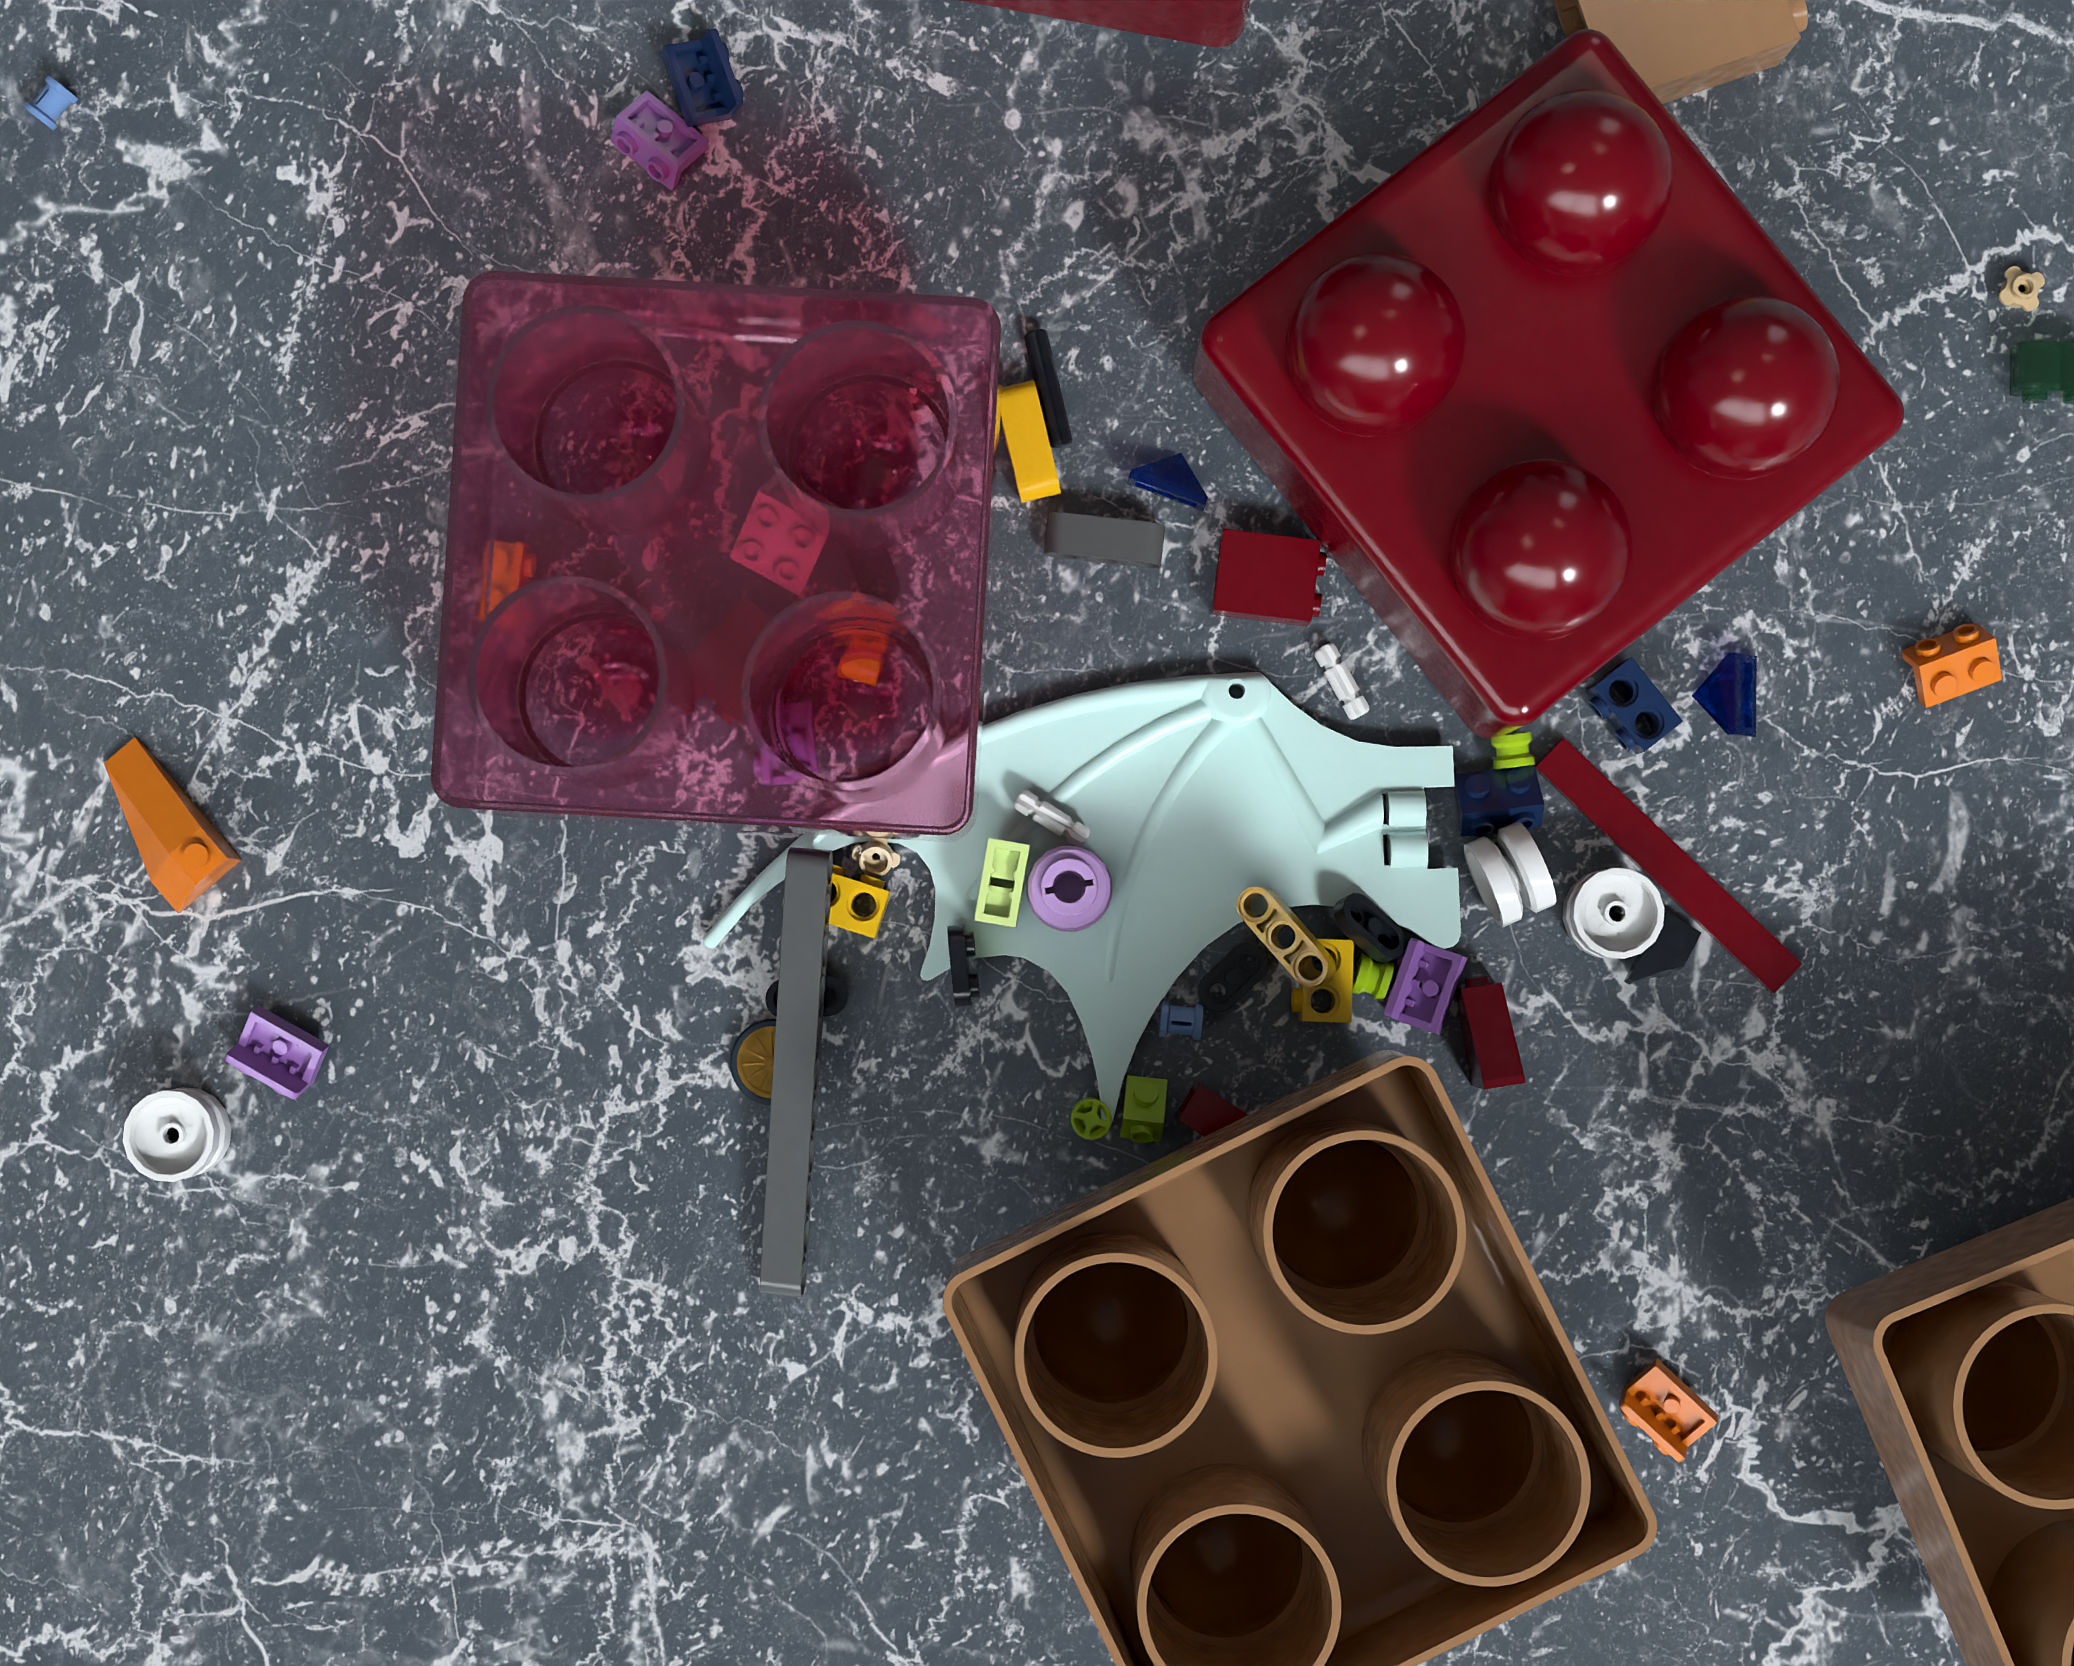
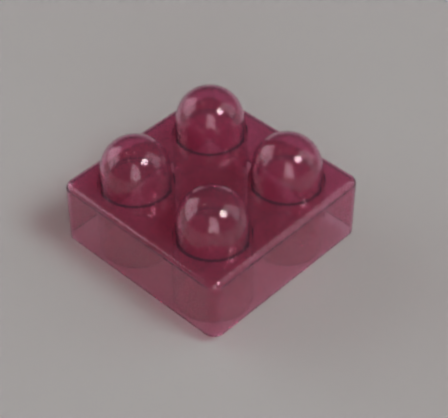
(687, 531)

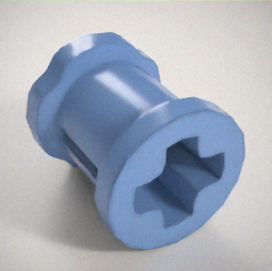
(50, 103)
(1181, 1020)

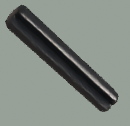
(1048, 388)

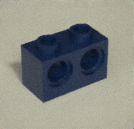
(1640, 699)

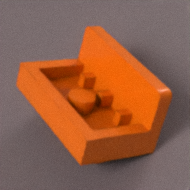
(1953, 663)
(1666, 1410)

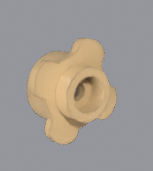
(2013, 297)
(876, 867)

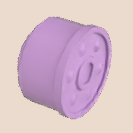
(1069, 888)

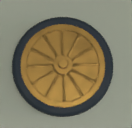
(753, 1061)

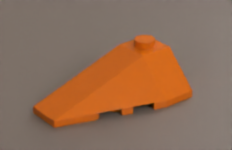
(172, 835)

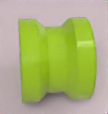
(1512, 750)
(1372, 977)
(1091, 1120)

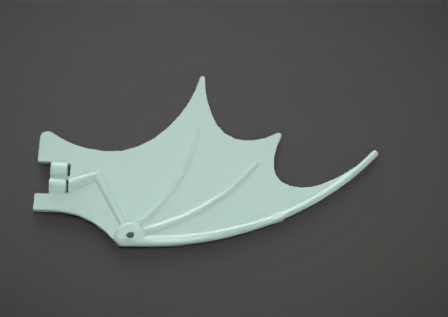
(1186, 812)

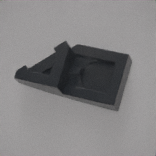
(1667, 953)

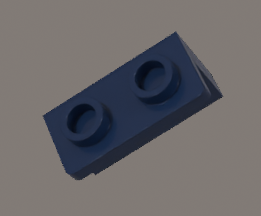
(703, 79)
(1498, 799)

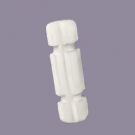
(1341, 681)
(1052, 818)

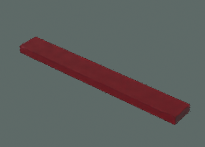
(1667, 866)

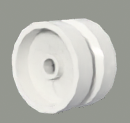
(1510, 874)
(1637, 912)
(161, 1118)

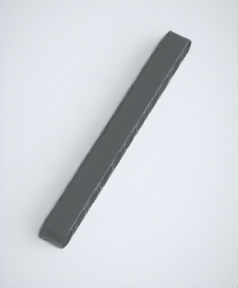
(796, 1071)

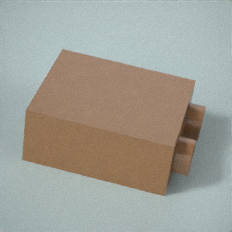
(1691, 43)

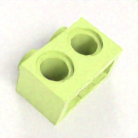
(1002, 883)

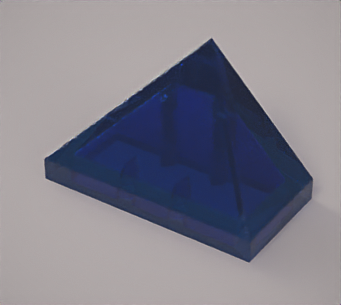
(1171, 480)
(1731, 694)

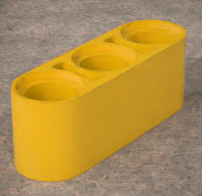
(1028, 442)
(1267, 929)

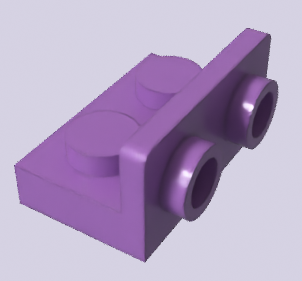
(657, 139)

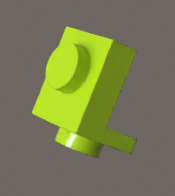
(1143, 1109)

